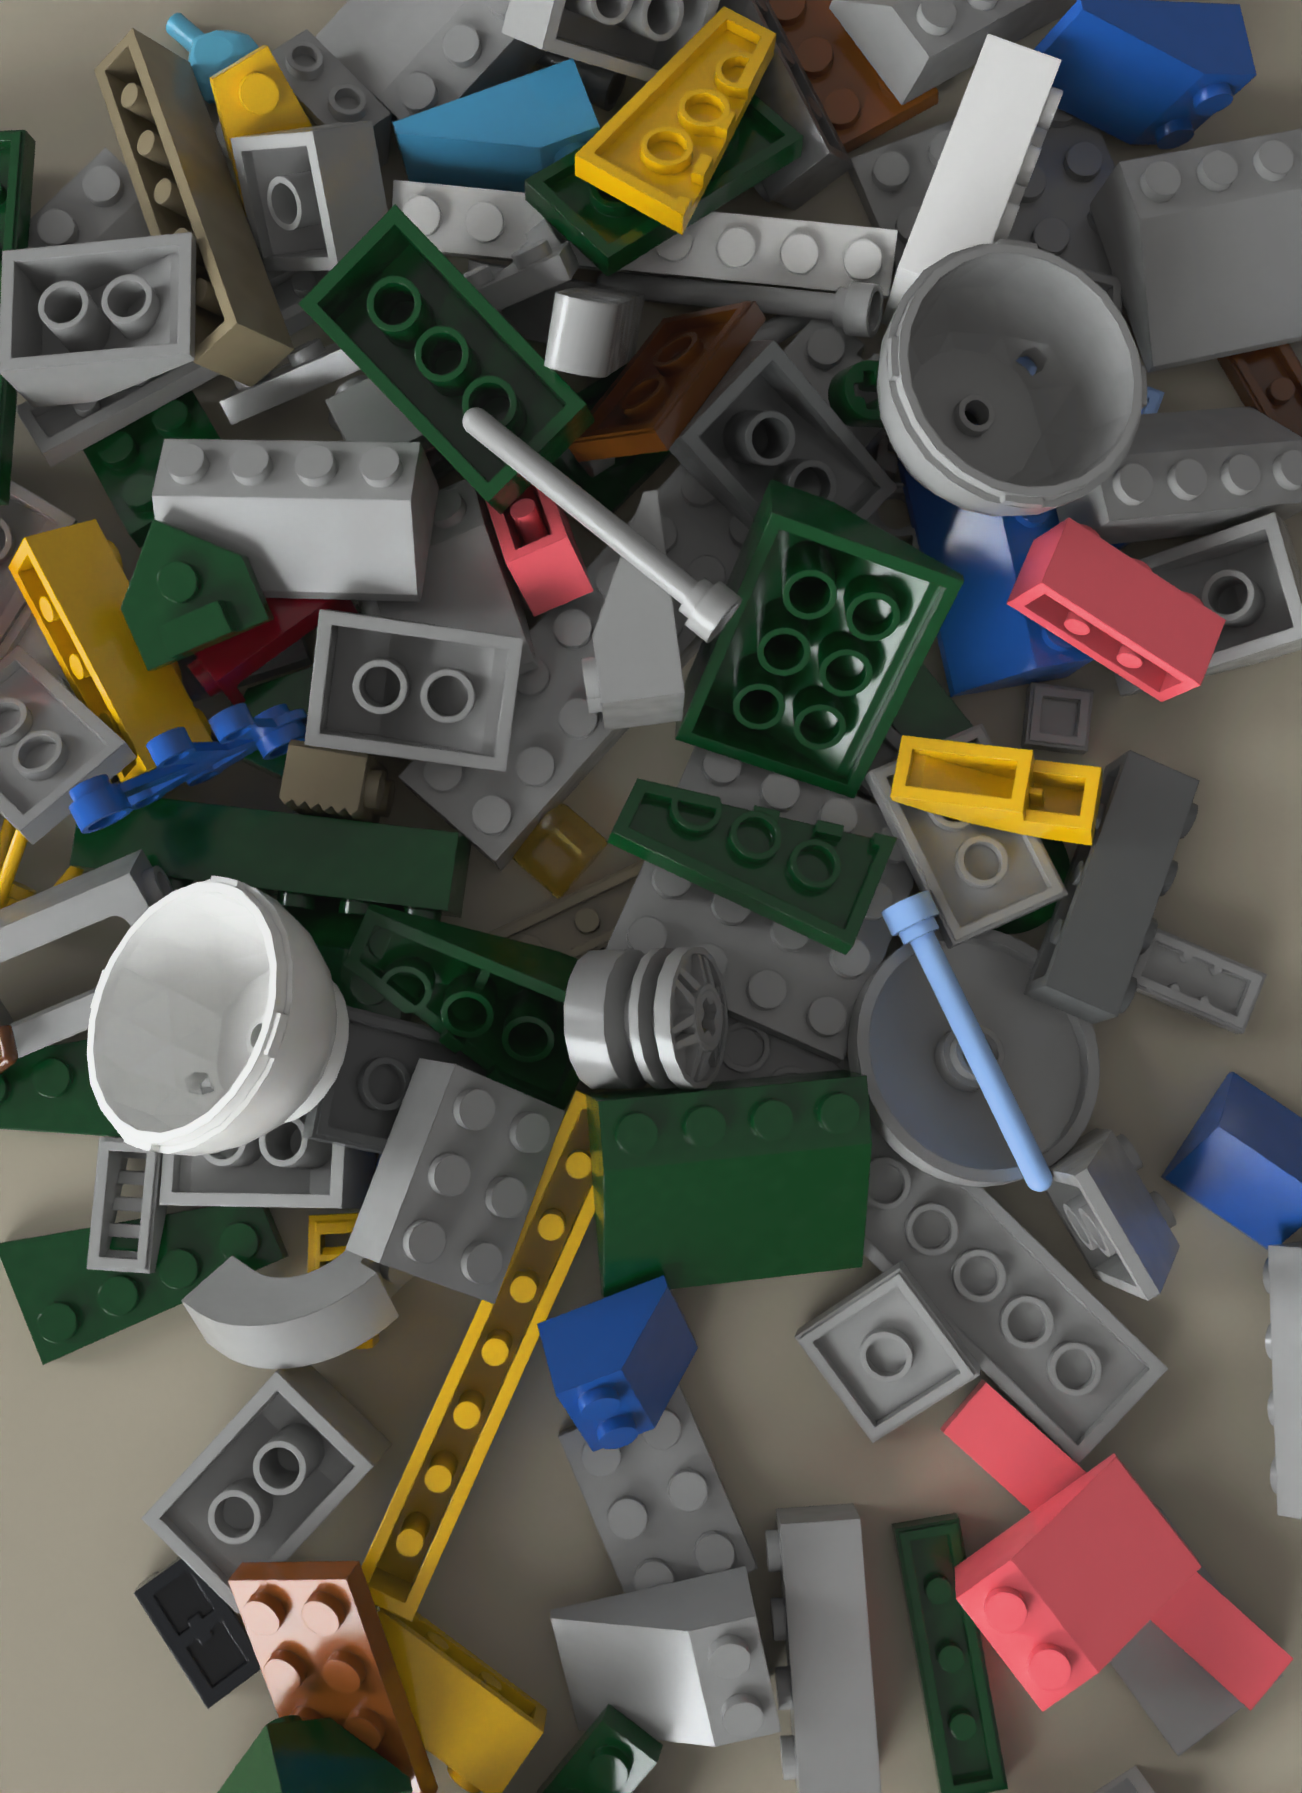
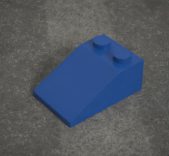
(1149, 66)

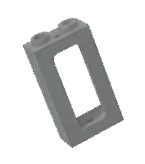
(115, 889)

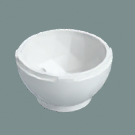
(217, 991)

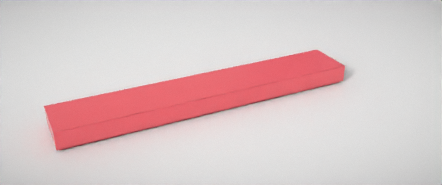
(1194, 1618)

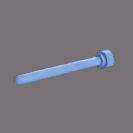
(915, 924)

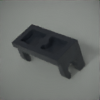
(198, 1630)

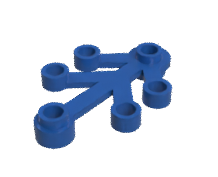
(179, 760)

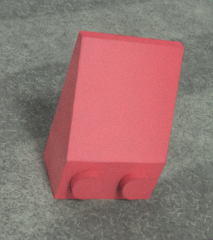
(1074, 1580)

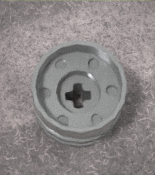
(646, 1018)

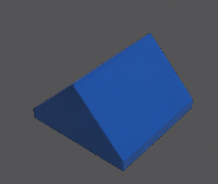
(1244, 1162)

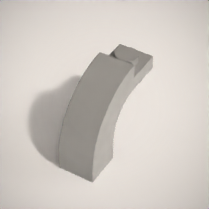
(297, 1317)

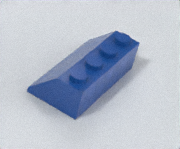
(982, 637)

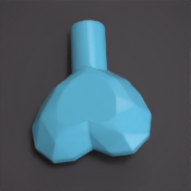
(208, 51)

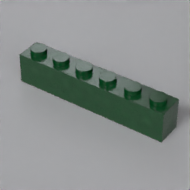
(291, 856)

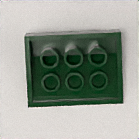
(819, 644)
(730, 1179)

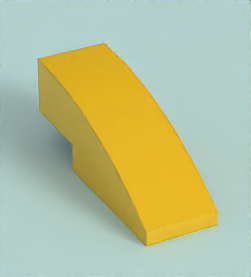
(999, 788)

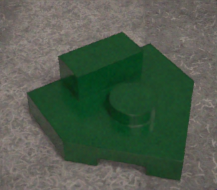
(189, 596)

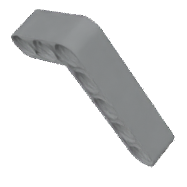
(584, 323)

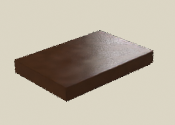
(667, 381)

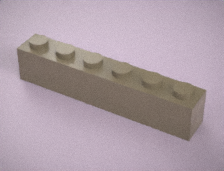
(189, 189)

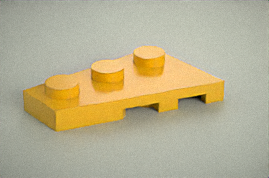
(255, 100)

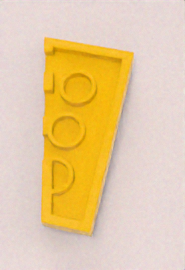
(678, 125)

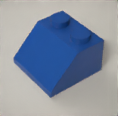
(619, 1361)

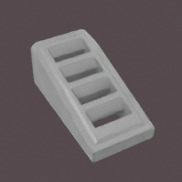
(107, 1200)

